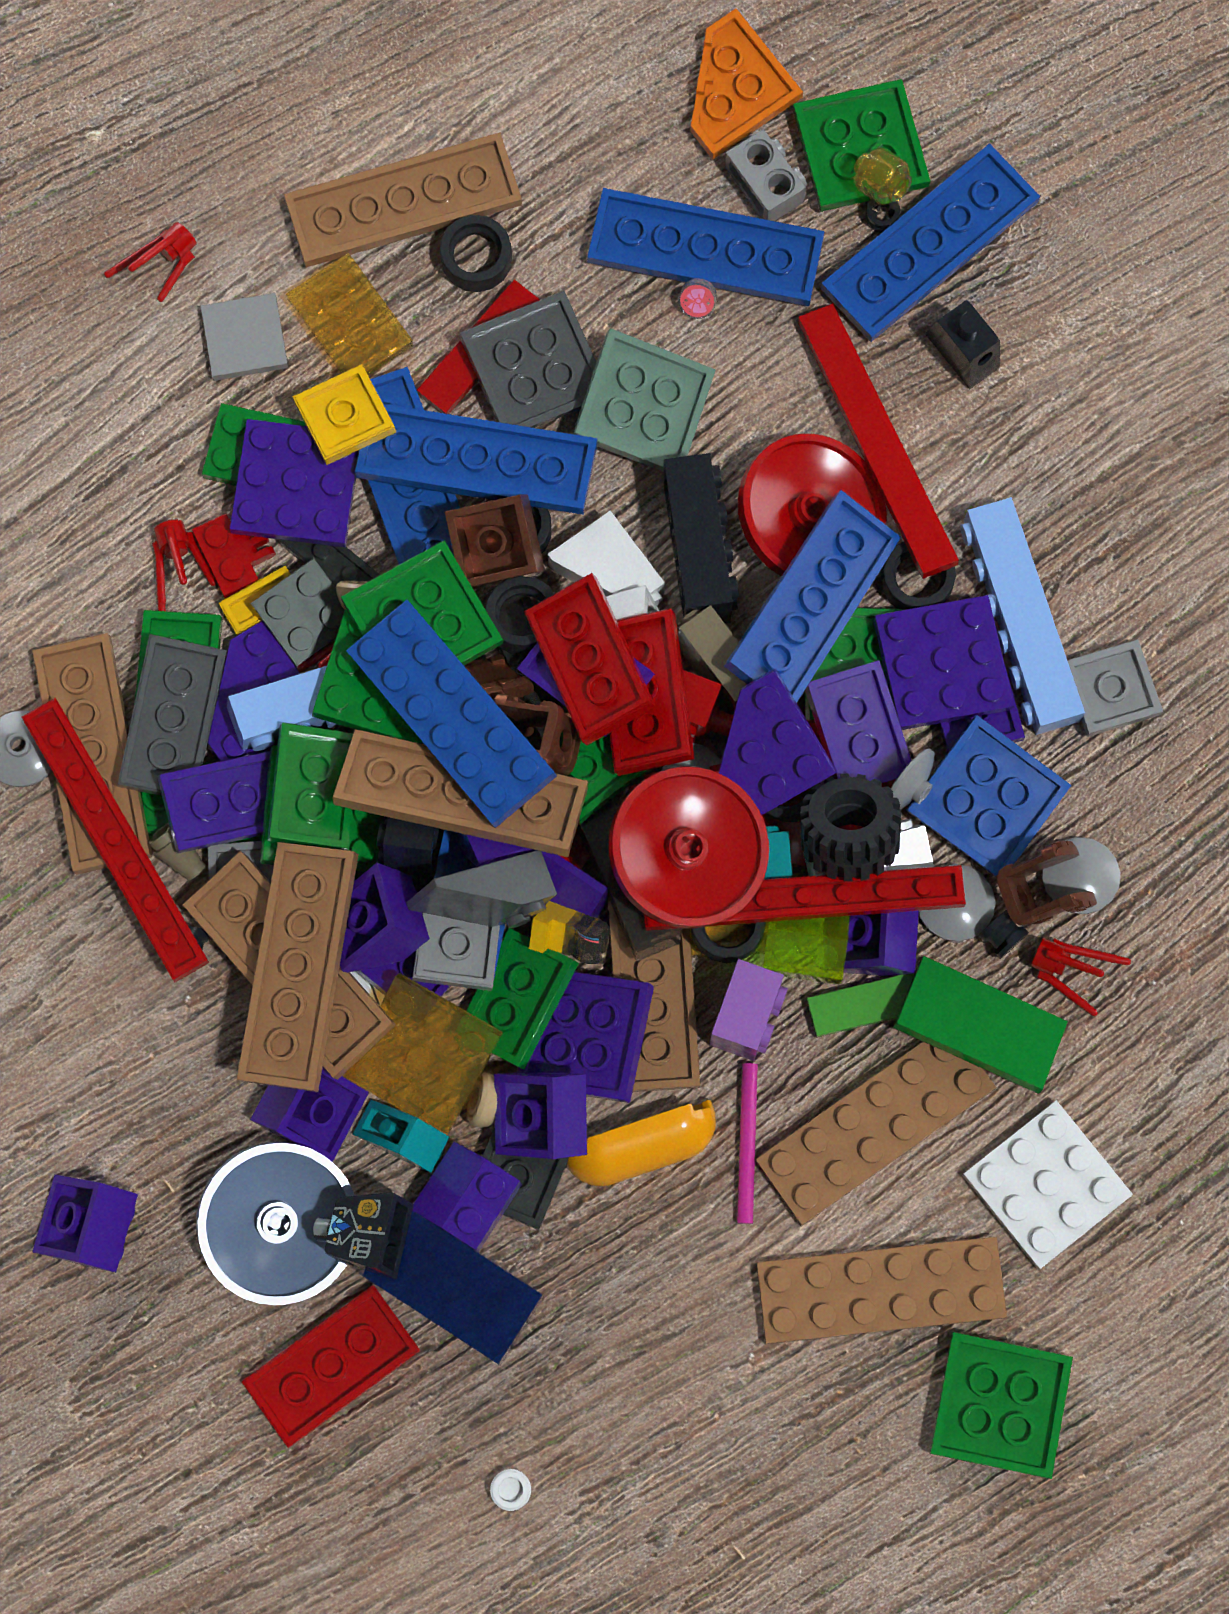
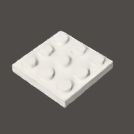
(1047, 1185)

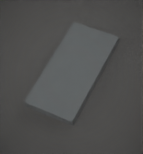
(171, 711)

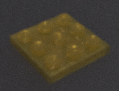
(429, 1056)

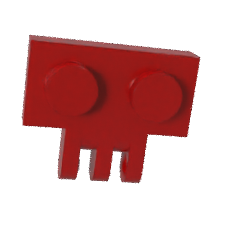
(231, 555)

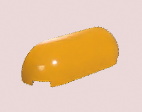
(645, 1145)

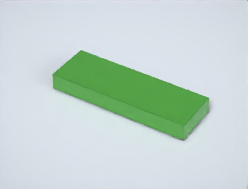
(858, 1005)

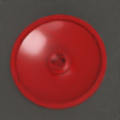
(790, 489)
(688, 847)

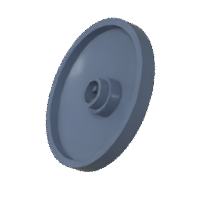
(261, 1219)

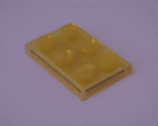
(349, 317)

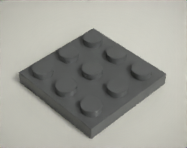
(532, 362)

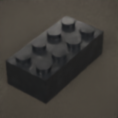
(697, 535)

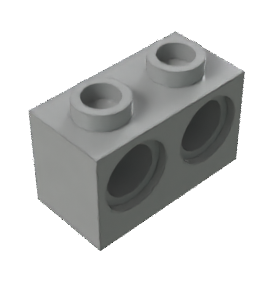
(758, 179)

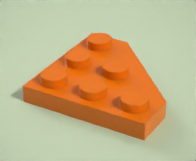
(737, 85)

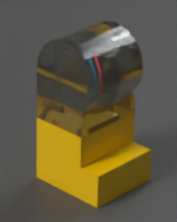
(570, 934)

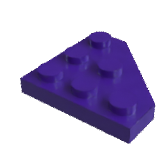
(251, 662)
(772, 745)

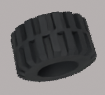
(850, 803)

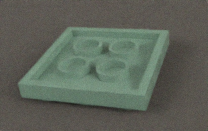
(643, 400)

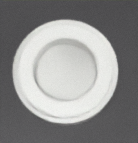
(510, 1489)

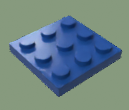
(989, 797)

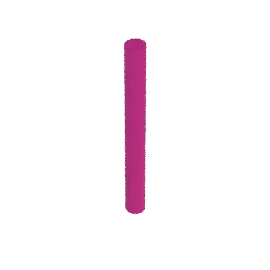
(747, 1143)

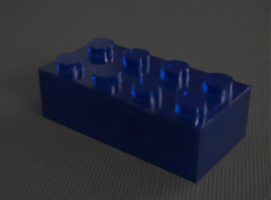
(460, 1290)

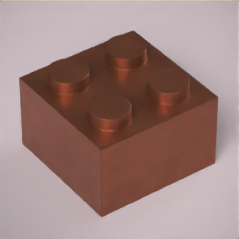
(495, 540)

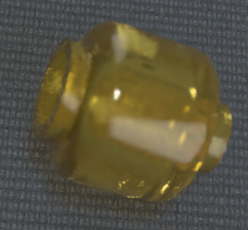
(882, 176)

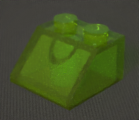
(807, 948)

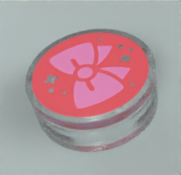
(697, 298)

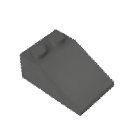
(490, 893)

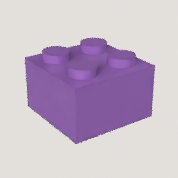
(746, 1009)

